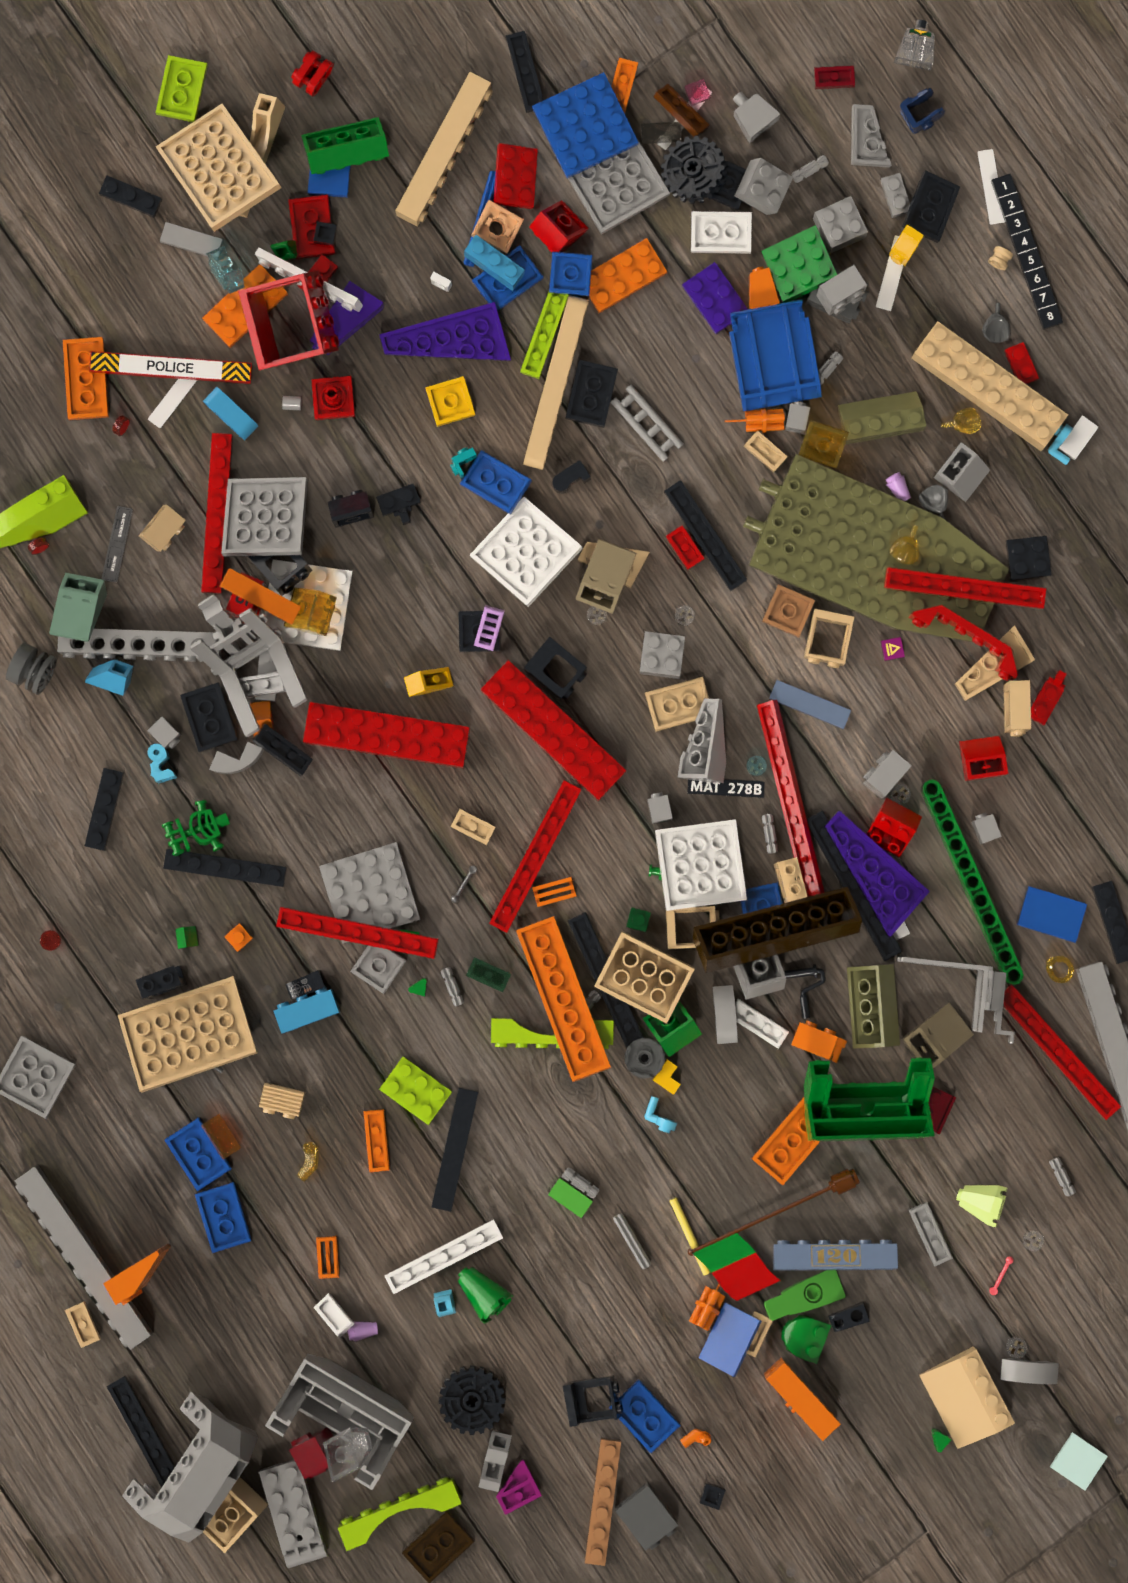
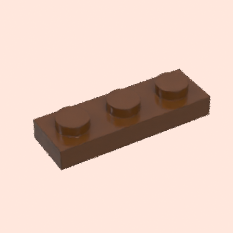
(681, 110)

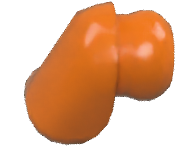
(696, 1436)

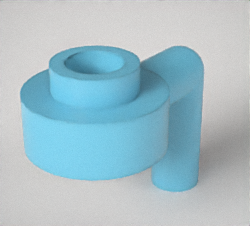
(1062, 433)
(664, 1124)

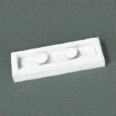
(760, 1024)

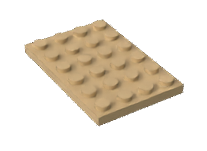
(218, 167)
(187, 1034)

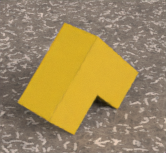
(664, 1078)

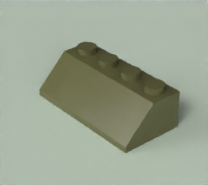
(882, 417)
(873, 1006)

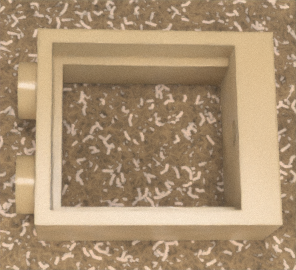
(834, 618)
(1017, 707)
(786, 874)
(670, 924)

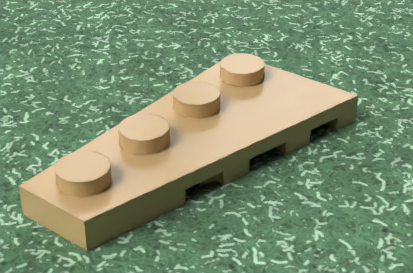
(983, 672)

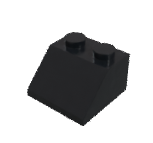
(350, 508)

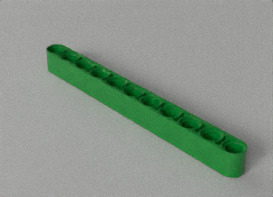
(964, 874)

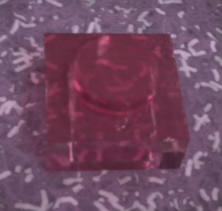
(697, 92)

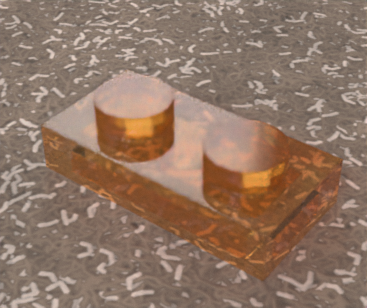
(220, 1136)

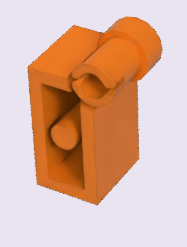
(818, 1042)

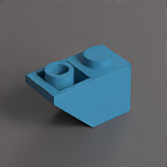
(111, 676)

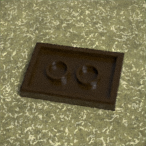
(438, 1546)

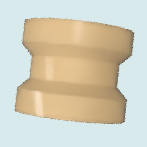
(1000, 258)

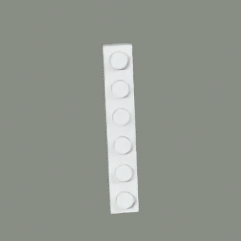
(284, 268)
(443, 1256)

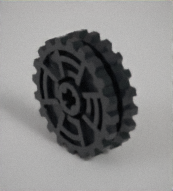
(690, 155)
(457, 1393)

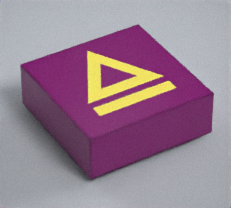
(892, 649)

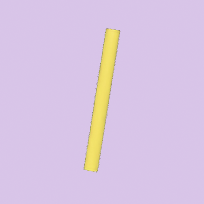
(687, 1231)

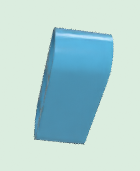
(230, 413)

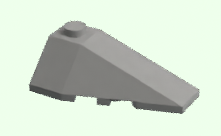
(706, 751)

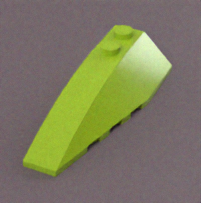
(41, 513)

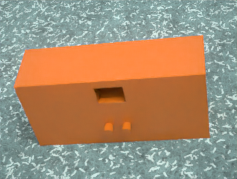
(801, 1399)

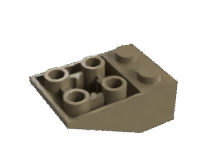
(606, 576)
(938, 1035)

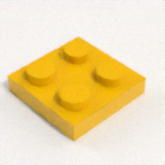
(450, 401)

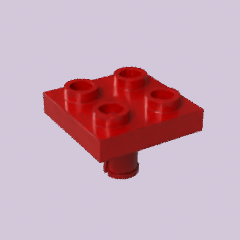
(333, 398)

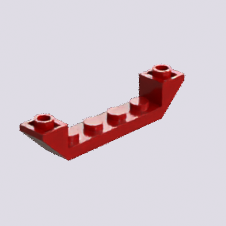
(1006, 666)

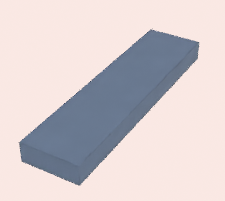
(810, 704)

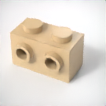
(162, 528)

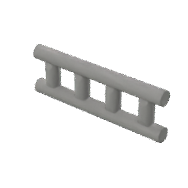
(647, 435)

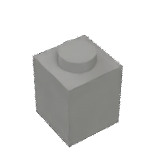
(797, 418)
(165, 733)
(659, 808)
(986, 828)

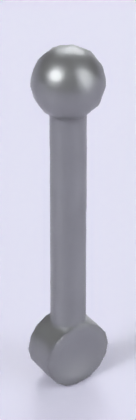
(472, 870)

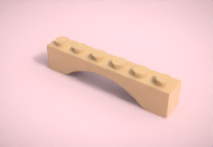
(265, 124)

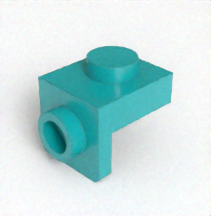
(464, 456)

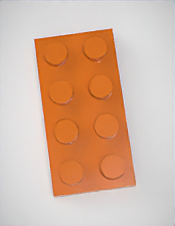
(624, 275)
(228, 316)
(84, 390)
(786, 1146)

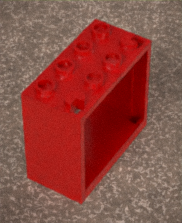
(260, 325)

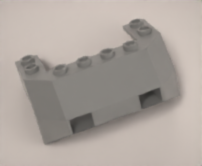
(340, 1402)
(200, 1477)

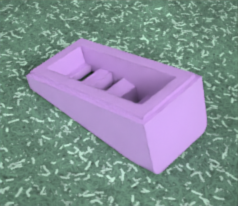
(488, 609)

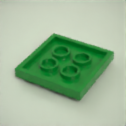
(799, 264)

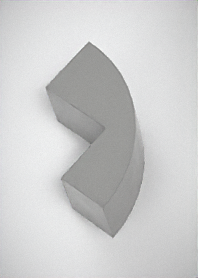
(228, 765)
(725, 1014)
(1029, 1372)
(495, 1461)

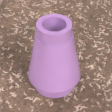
(898, 486)
(362, 1330)

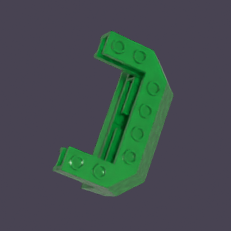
(870, 1108)

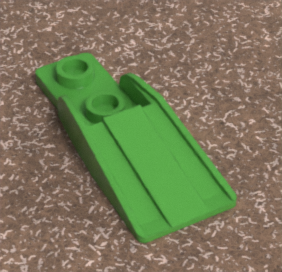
(806, 1295)

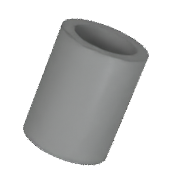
(292, 403)

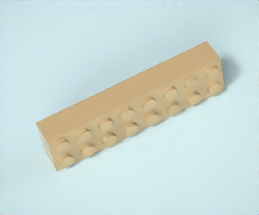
(989, 386)

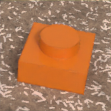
(238, 937)

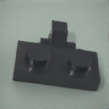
(399, 502)

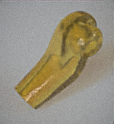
(311, 1161)

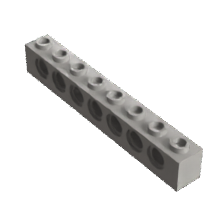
(110, 636)

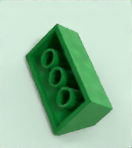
(345, 146)

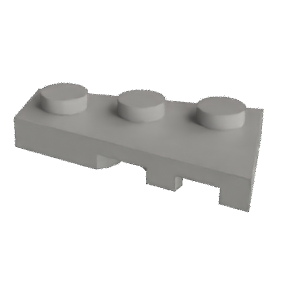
(866, 140)

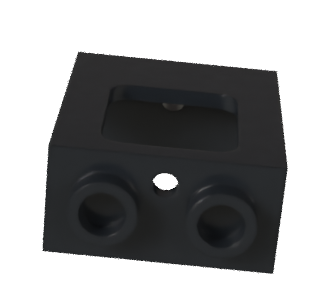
(287, 584)
(544, 656)
(161, 982)
(576, 1401)

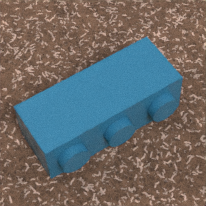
(494, 262)
(306, 1010)

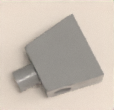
(754, 115)

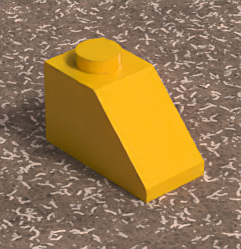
(428, 681)

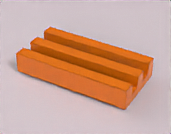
(570, 887)
(328, 1263)

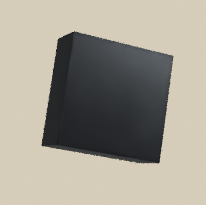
(325, 233)
(712, 1496)

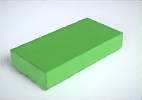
(570, 1197)

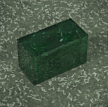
(488, 974)

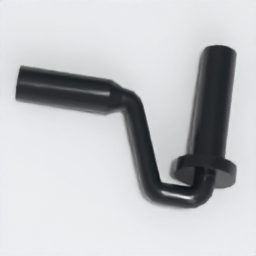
(803, 997)

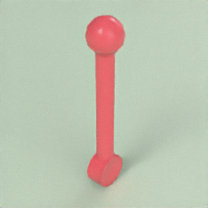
(993, 1290)

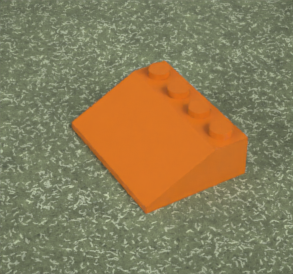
(129, 1283)

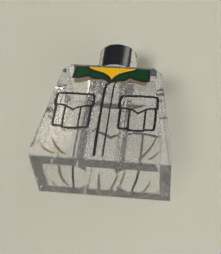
(917, 47)

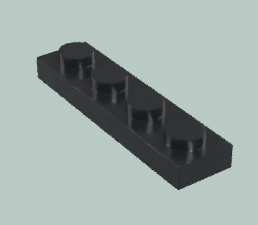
(524, 70)
(104, 809)
(1112, 920)

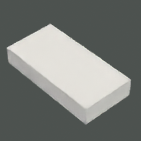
(1078, 437)
(334, 1315)

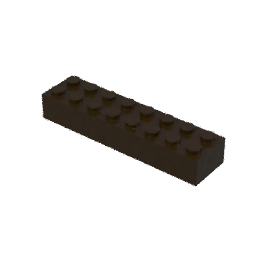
(776, 929)

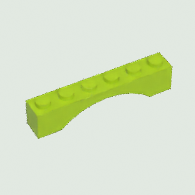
(509, 1031)
(438, 1497)

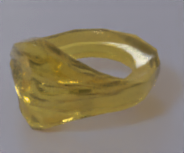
(1051, 961)

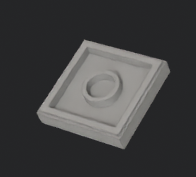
(378, 967)

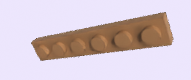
(602, 1502)

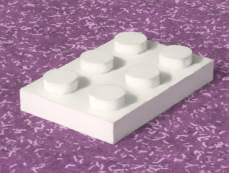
(721, 232)

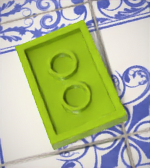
(181, 88)
(415, 1090)

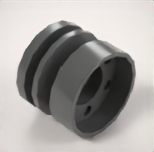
(33, 669)

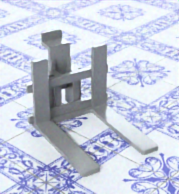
(247, 627)
(991, 991)

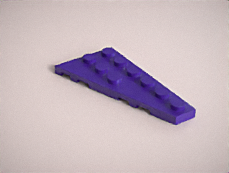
(460, 335)
(884, 881)

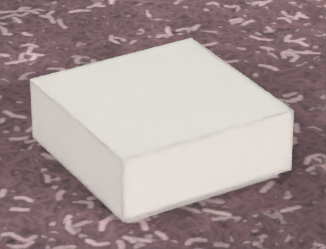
(441, 282)

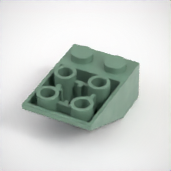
(78, 607)

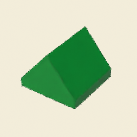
(285, 250)
(186, 937)
(419, 988)
(940, 1440)

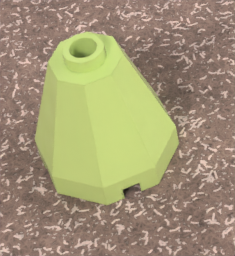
(983, 1201)

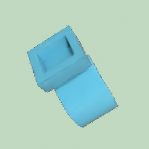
(159, 756)
(444, 1303)

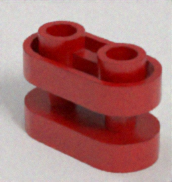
(310, 62)

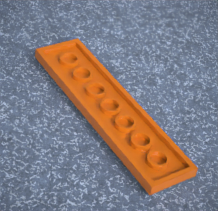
(563, 999)

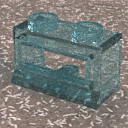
(220, 266)

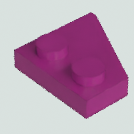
(518, 1489)

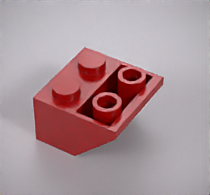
(983, 758)
(893, 827)

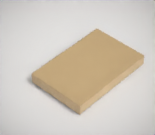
(676, 703)

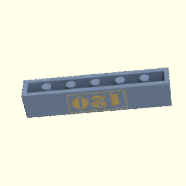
(835, 1256)

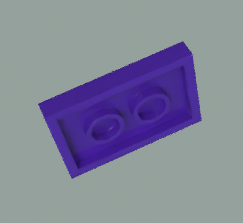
(714, 297)

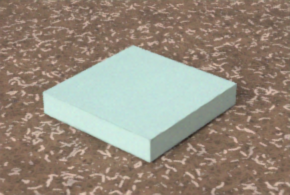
(1078, 1461)

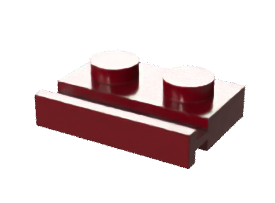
(940, 1107)

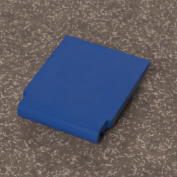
(774, 355)

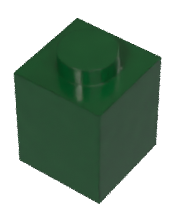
(638, 919)

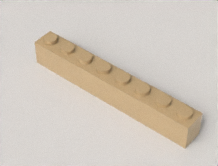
(443, 149)

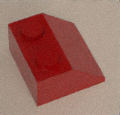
(558, 227)

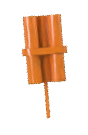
(763, 420)
(707, 1308)

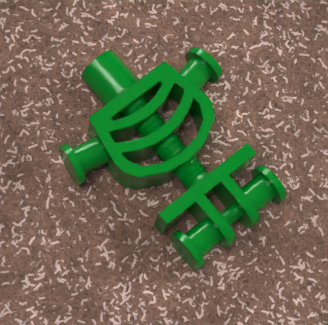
(215, 823)

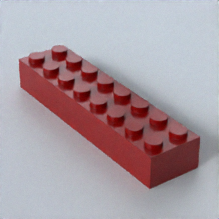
(553, 730)
(386, 735)

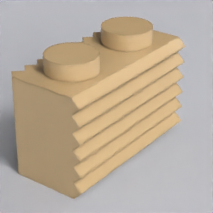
(282, 1100)

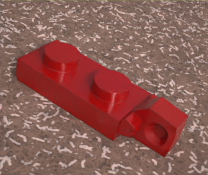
(1047, 698)

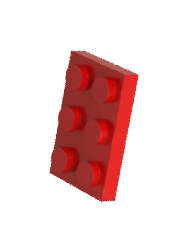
(515, 176)

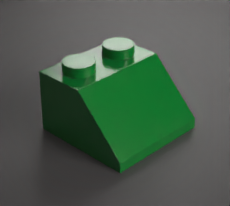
(676, 1032)

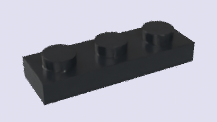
(130, 196)
(282, 749)

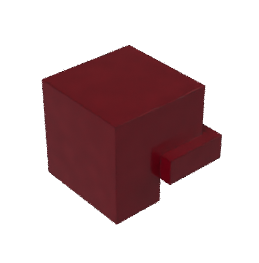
(310, 1452)

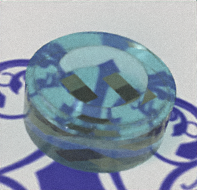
(756, 765)

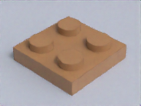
(788, 611)

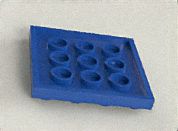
(585, 125)

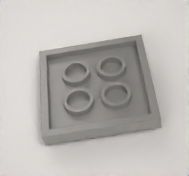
(34, 1076)

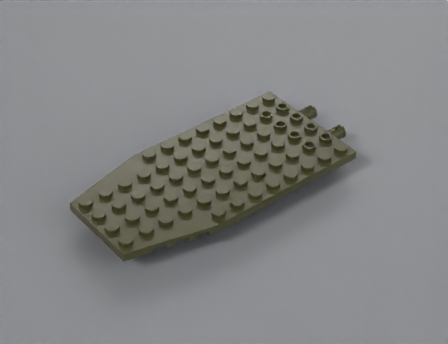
(836, 543)

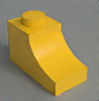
(905, 245)

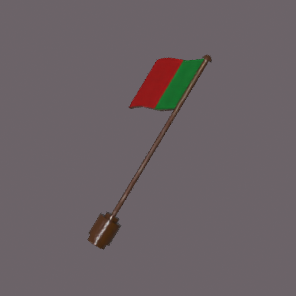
(736, 1262)

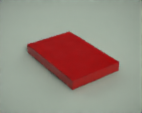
(304, 216)

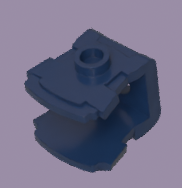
(925, 123)

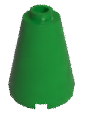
(484, 1294)

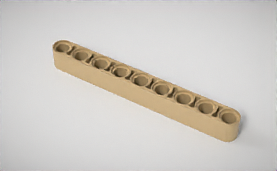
(555, 382)

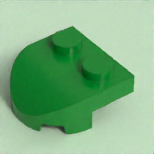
(805, 1337)

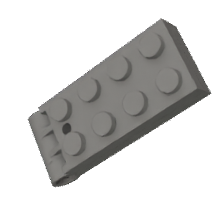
(293, 1514)

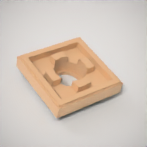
(510, 226)

